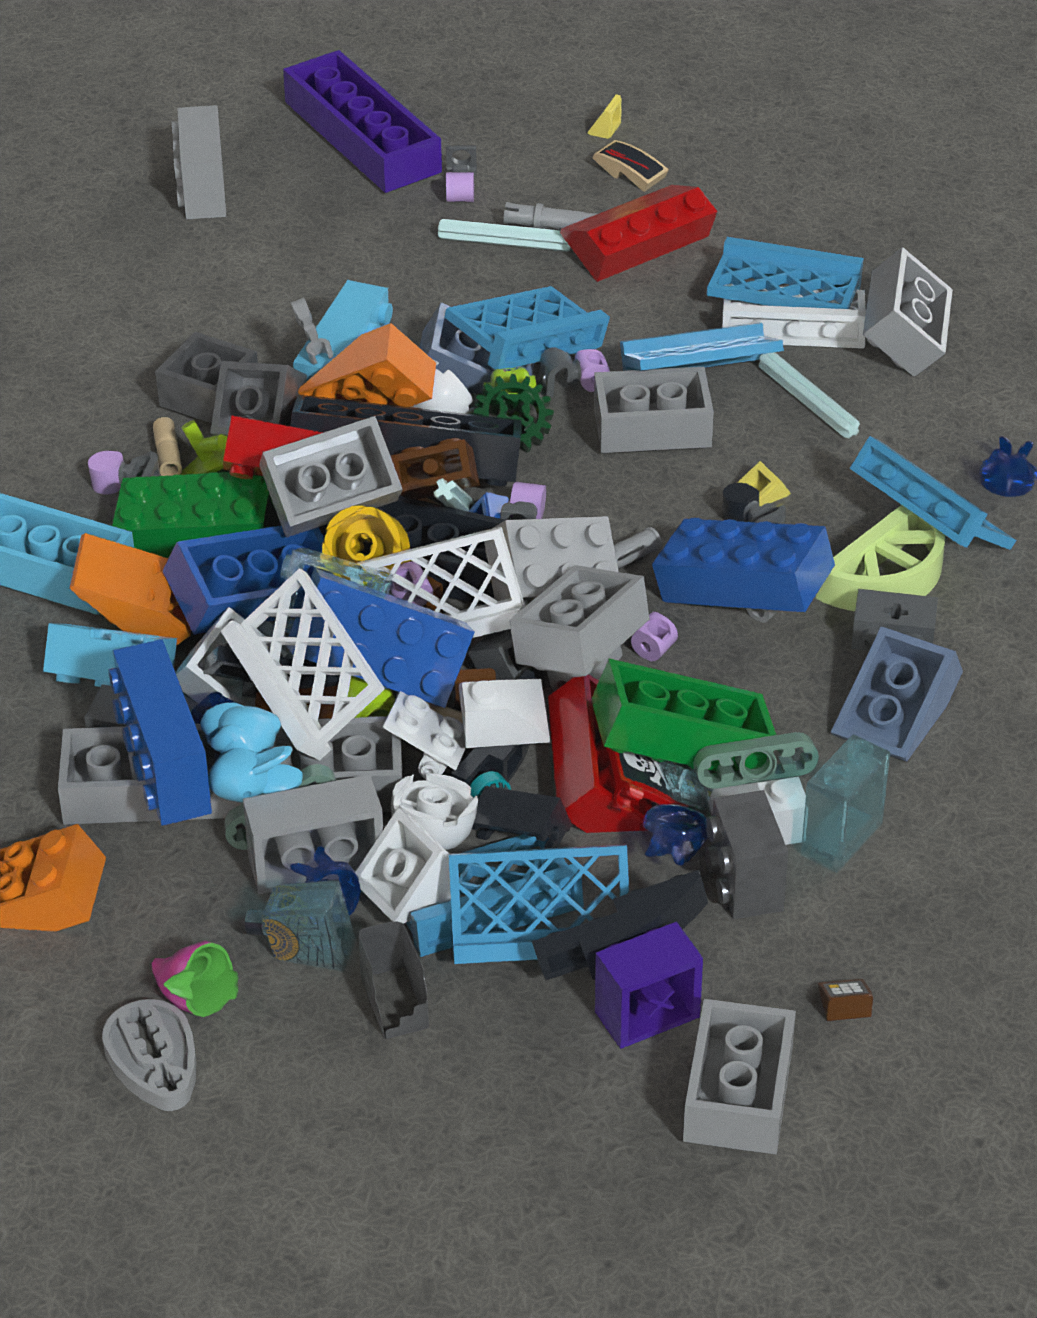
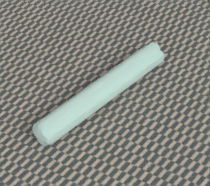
(502, 235)
(809, 394)
(452, 495)

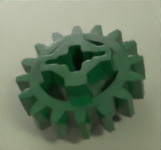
(521, 402)

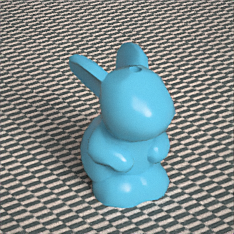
(246, 756)

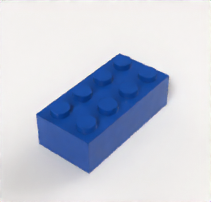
(744, 564)
(233, 572)
(401, 641)
(160, 732)

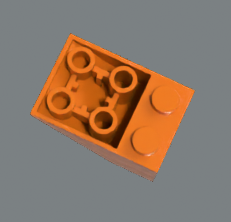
(378, 369)
(128, 588)
(49, 880)

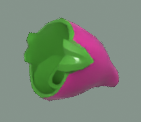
(197, 978)

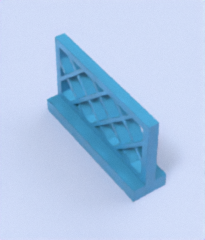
(778, 264)
(527, 340)
(699, 348)
(926, 496)
(433, 924)
(517, 944)

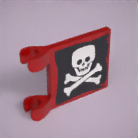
(637, 778)

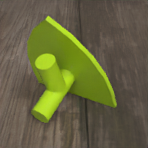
(209, 450)

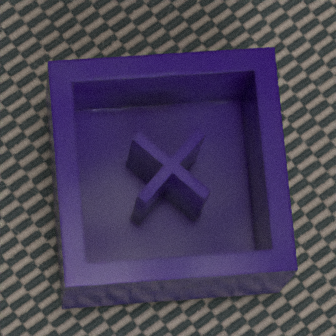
(648, 984)

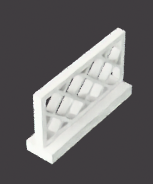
(802, 324)
(483, 619)
(272, 679)

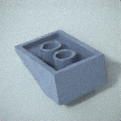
(458, 352)
(899, 693)

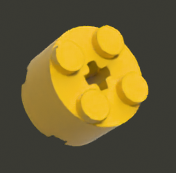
(361, 523)

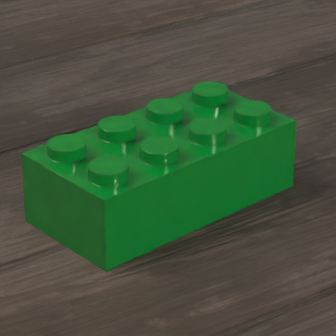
(191, 507)
(675, 714)

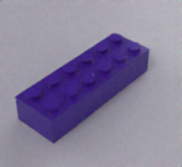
(363, 121)

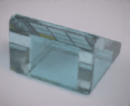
(684, 785)

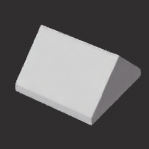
(405, 869)

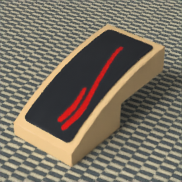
(634, 163)

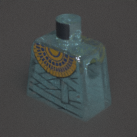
(306, 924)

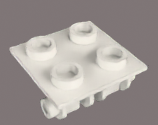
(427, 730)

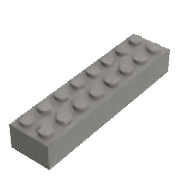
(102, 787)

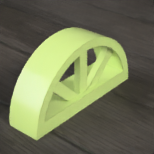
(858, 563)

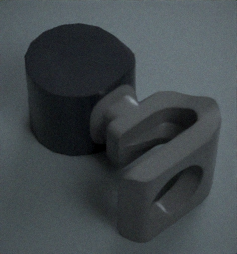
(742, 504)

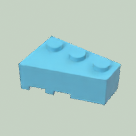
(88, 651)

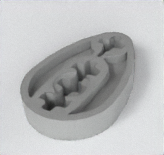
(137, 1068)

